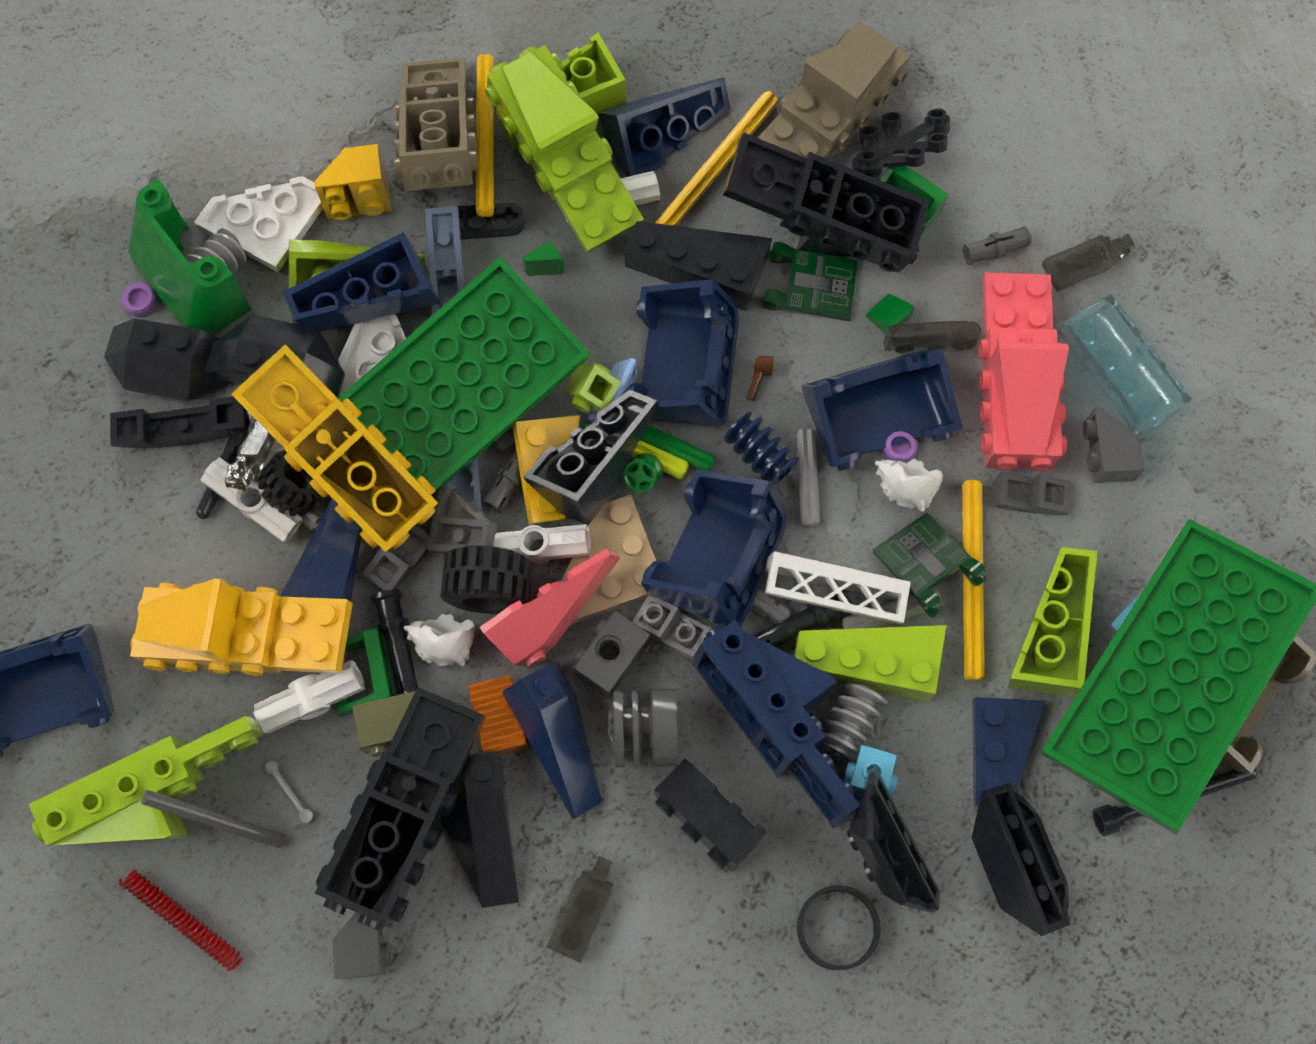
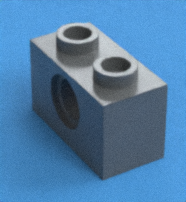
(605, 674)

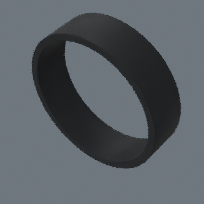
(874, 915)

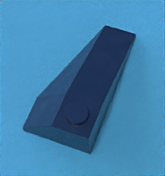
(656, 126)
(328, 561)
(555, 729)

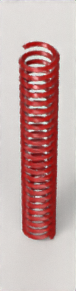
(144, 886)

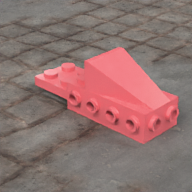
(1021, 374)

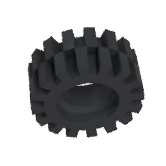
(284, 494)

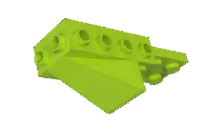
(562, 145)
(108, 802)

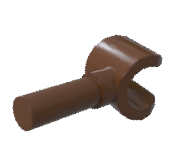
(762, 366)

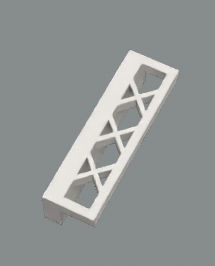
(833, 575)

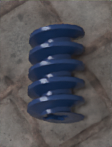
(759, 449)

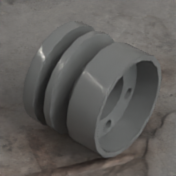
(645, 728)

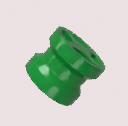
(637, 478)

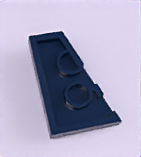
(1002, 740)

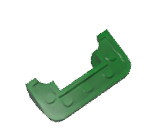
(196, 294)

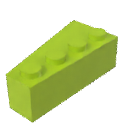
(1058, 638)
(885, 659)

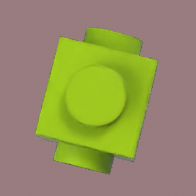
(591, 388)

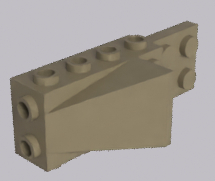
(838, 93)
(435, 126)

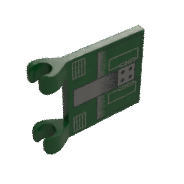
(816, 285)
(926, 557)

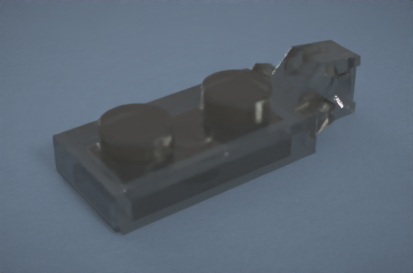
(1086, 260)
(250, 457)
(582, 912)

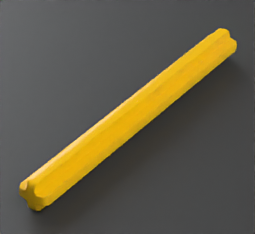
(484, 140)
(718, 161)
(973, 595)

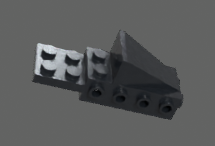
(828, 204)
(400, 812)

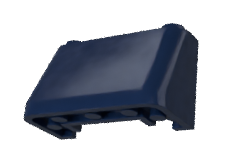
(688, 351)
(868, 404)
(722, 548)
(52, 685)

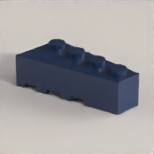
(363, 288)

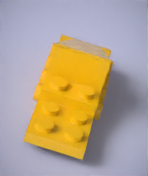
(337, 450)
(239, 630)

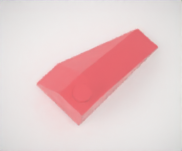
(535, 627)

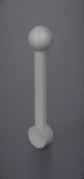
(305, 815)

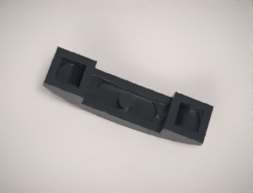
(177, 427)

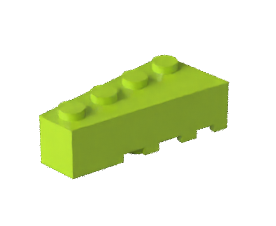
(594, 76)

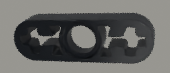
(501, 229)

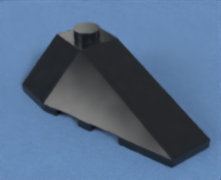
(586, 467)
(482, 830)

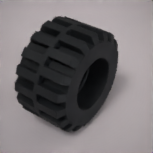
(485, 578)

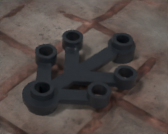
(871, 162)

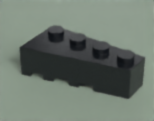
(696, 254)

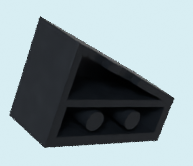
(707, 816)

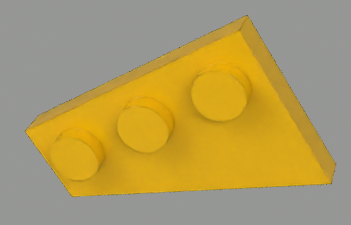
(531, 441)

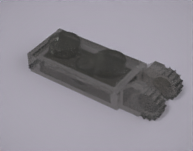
(932, 335)

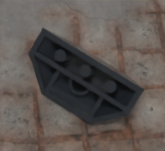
(258, 338)
(161, 359)
(889, 849)
(1020, 860)

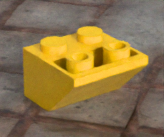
(354, 184)

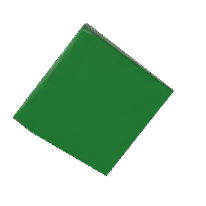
(544, 261)
(890, 312)

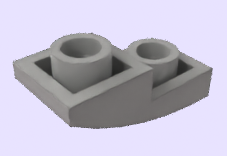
(671, 627)

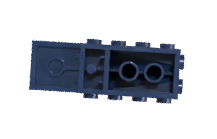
(770, 701)

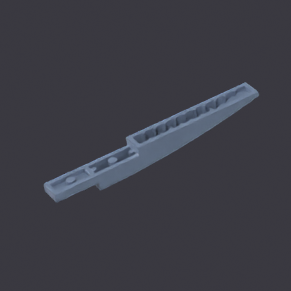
(448, 280)

